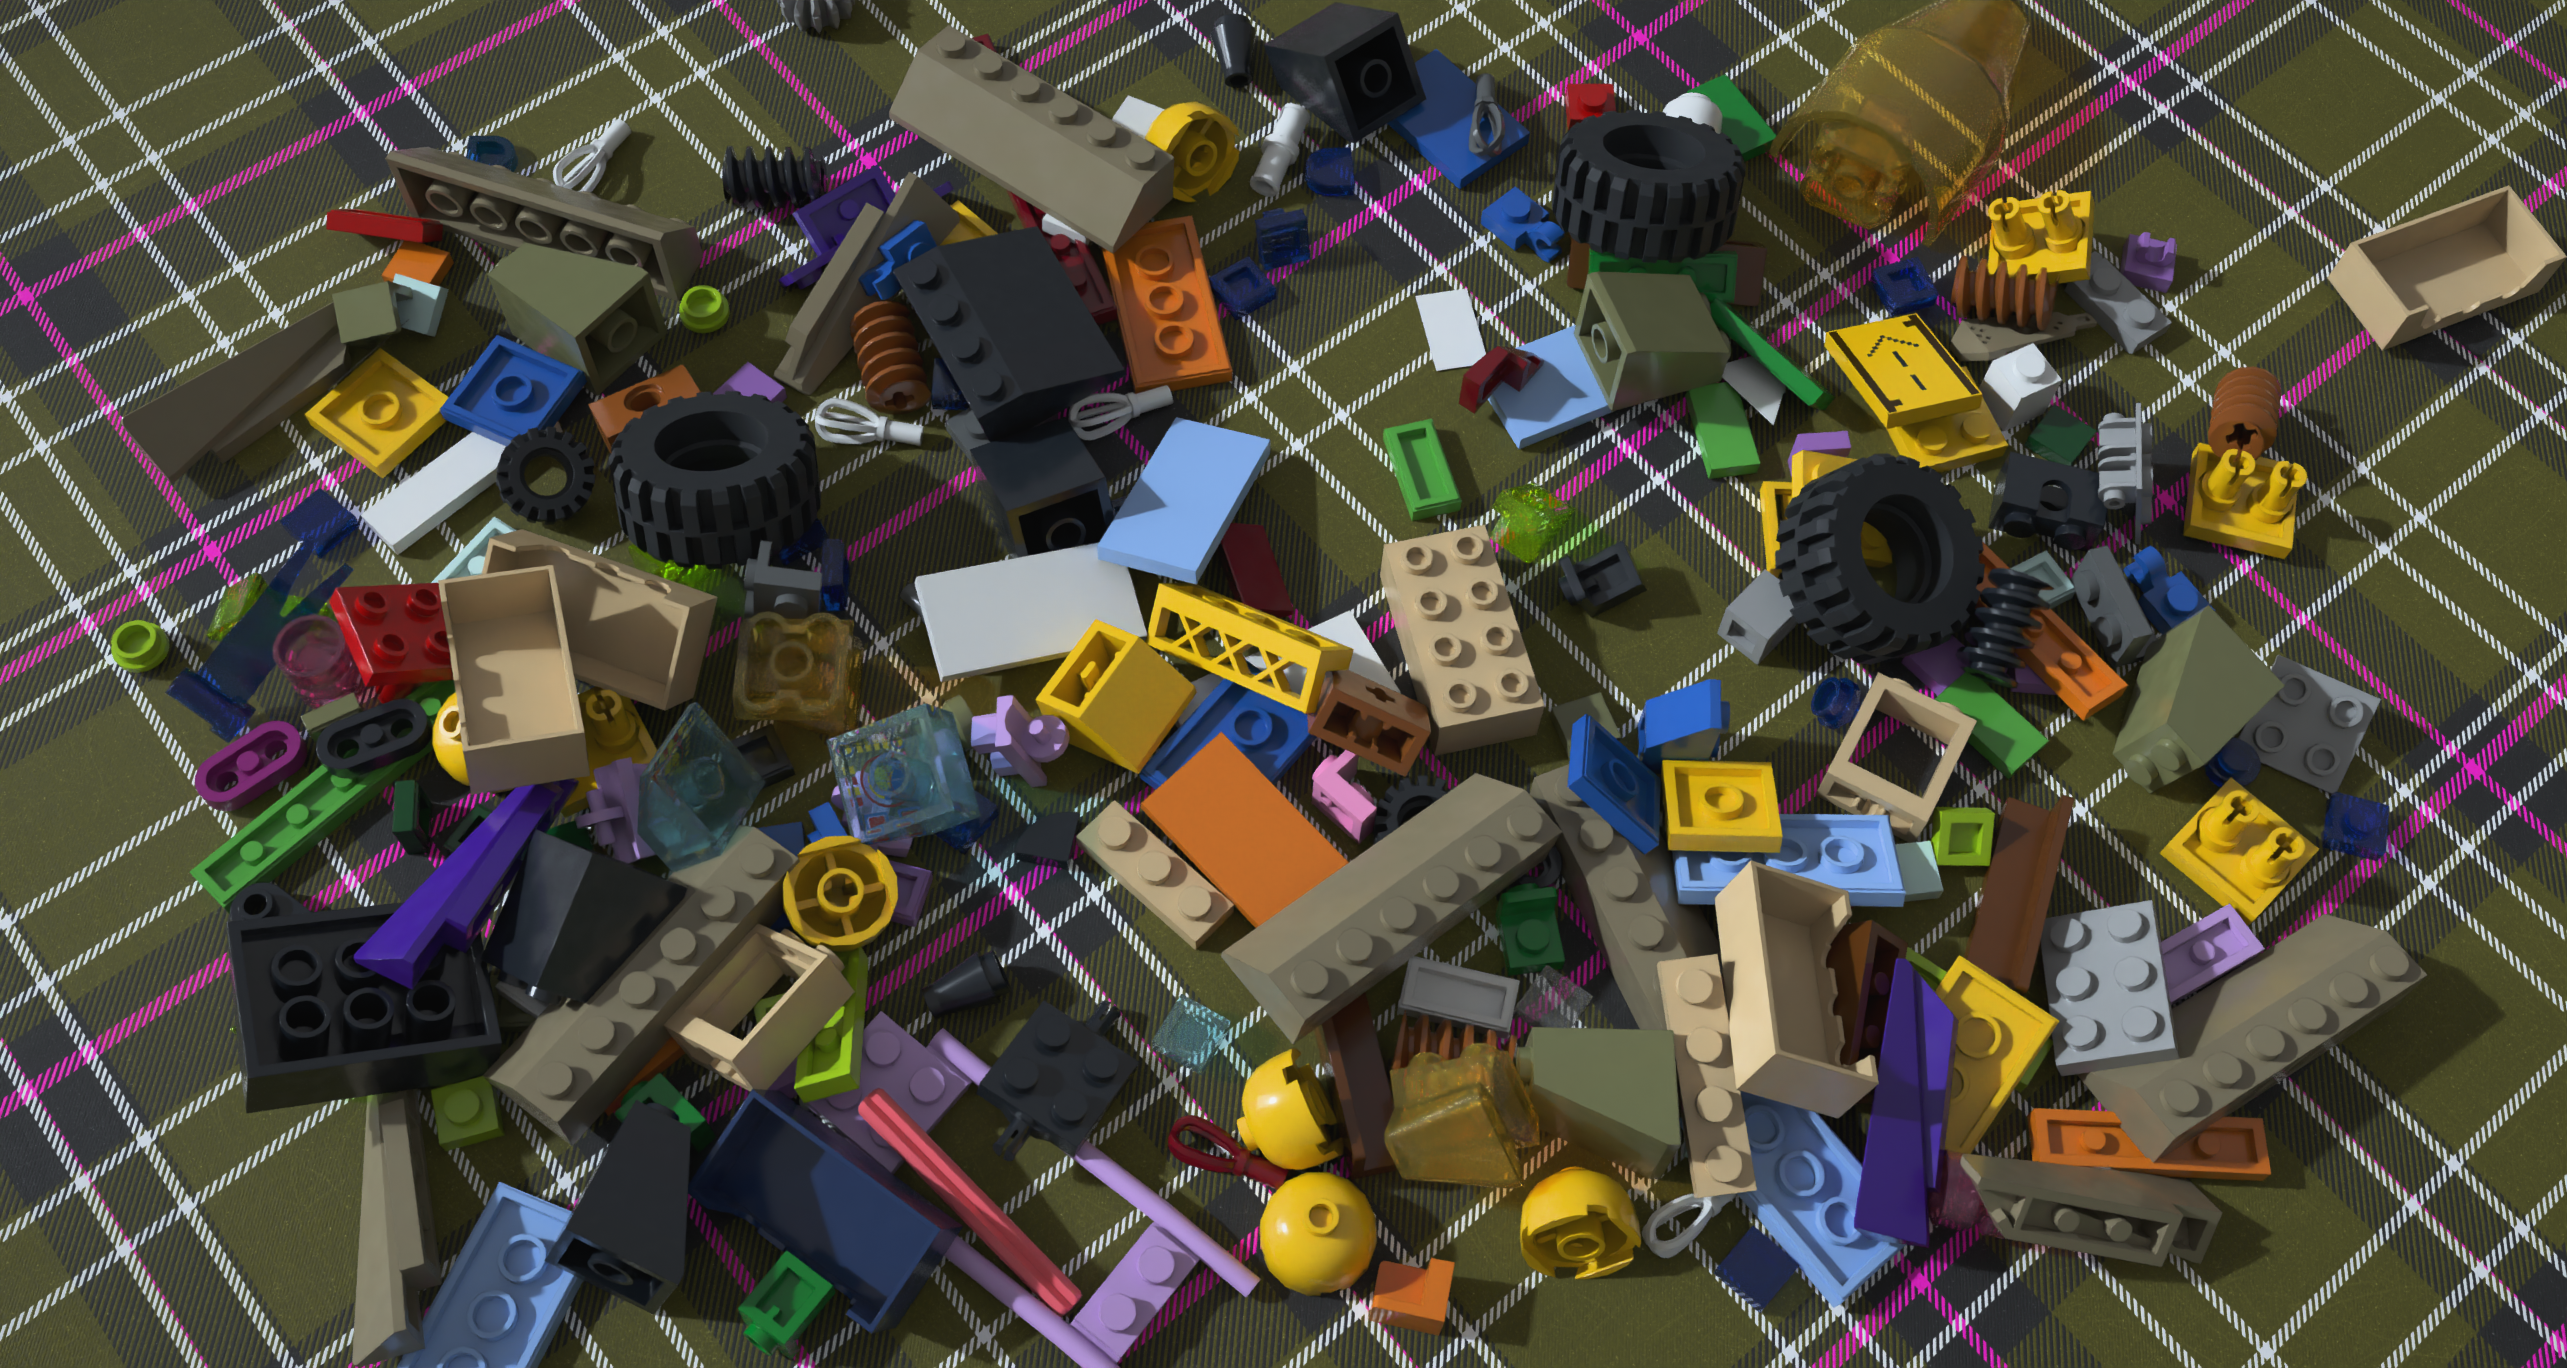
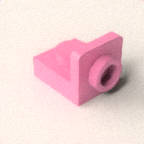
(1342, 802)

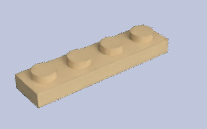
(1706, 1077)

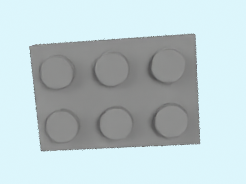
(2108, 989)

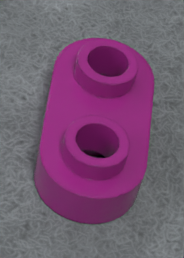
(251, 765)

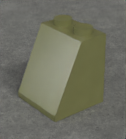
(579, 309)
(1648, 336)
(2190, 699)
(1606, 1092)

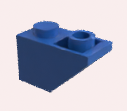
(1683, 725)

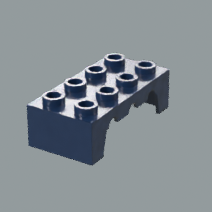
(826, 1206)

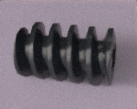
(773, 178)
(2002, 626)

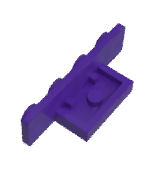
(832, 216)

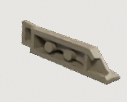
(822, 326)
(241, 396)
(2095, 1209)
(396, 1232)

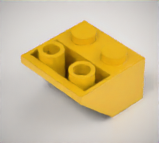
(1116, 696)

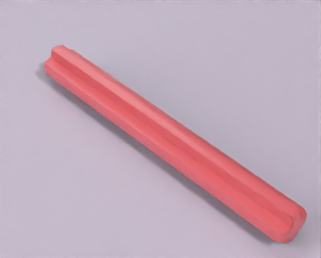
(969, 1202)

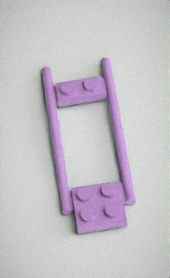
(926, 1087)

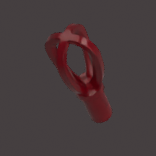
(1243, 1163)

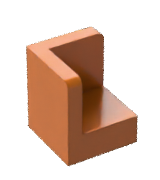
(1412, 1295)

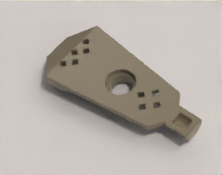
(1991, 340)

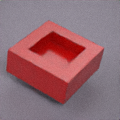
(1588, 100)

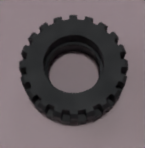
(1648, 186)
(715, 479)
(1931, 550)

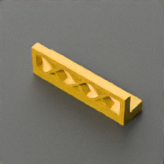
(1254, 628)

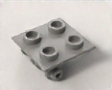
(2126, 465)
(2310, 725)

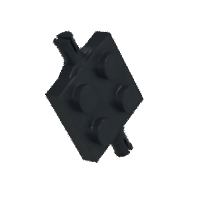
(1057, 1079)

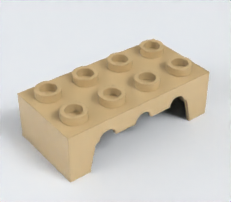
(2446, 267)
(619, 621)
(1461, 639)
(513, 679)
(1781, 993)

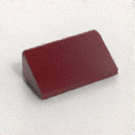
(1253, 570)

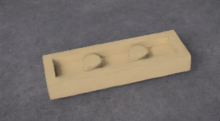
(1155, 874)

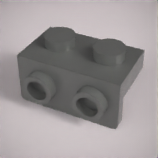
(780, 590)
(2112, 608)

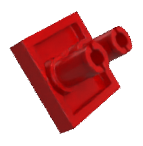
(395, 635)

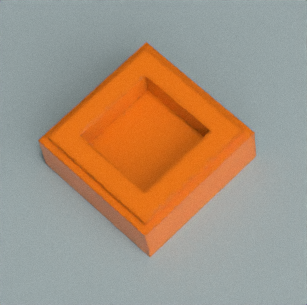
(419, 263)

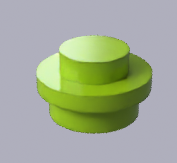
(704, 309)
(139, 646)

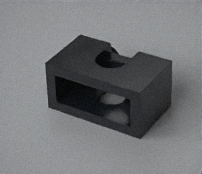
(2024, 493)

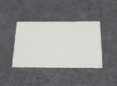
(1451, 329)

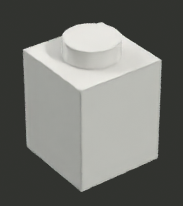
(2019, 386)

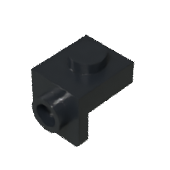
(1601, 579)

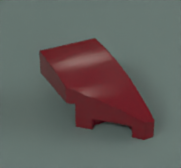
(1497, 366)

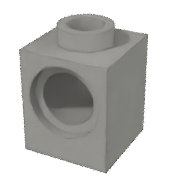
(1758, 618)

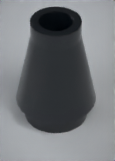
(1234, 45)
(969, 985)

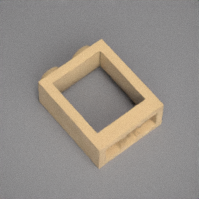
(1869, 794)
(736, 986)

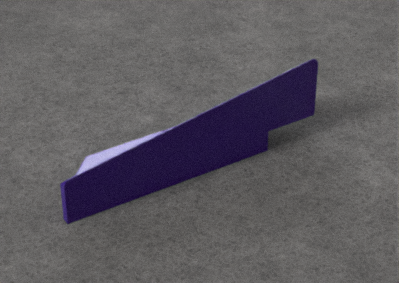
(465, 887)
(1907, 1113)

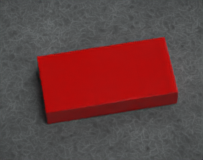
(384, 225)

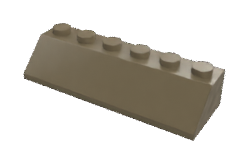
(1033, 139)
(516, 209)
(1624, 898)
(1391, 902)
(2258, 1030)
(588, 1052)

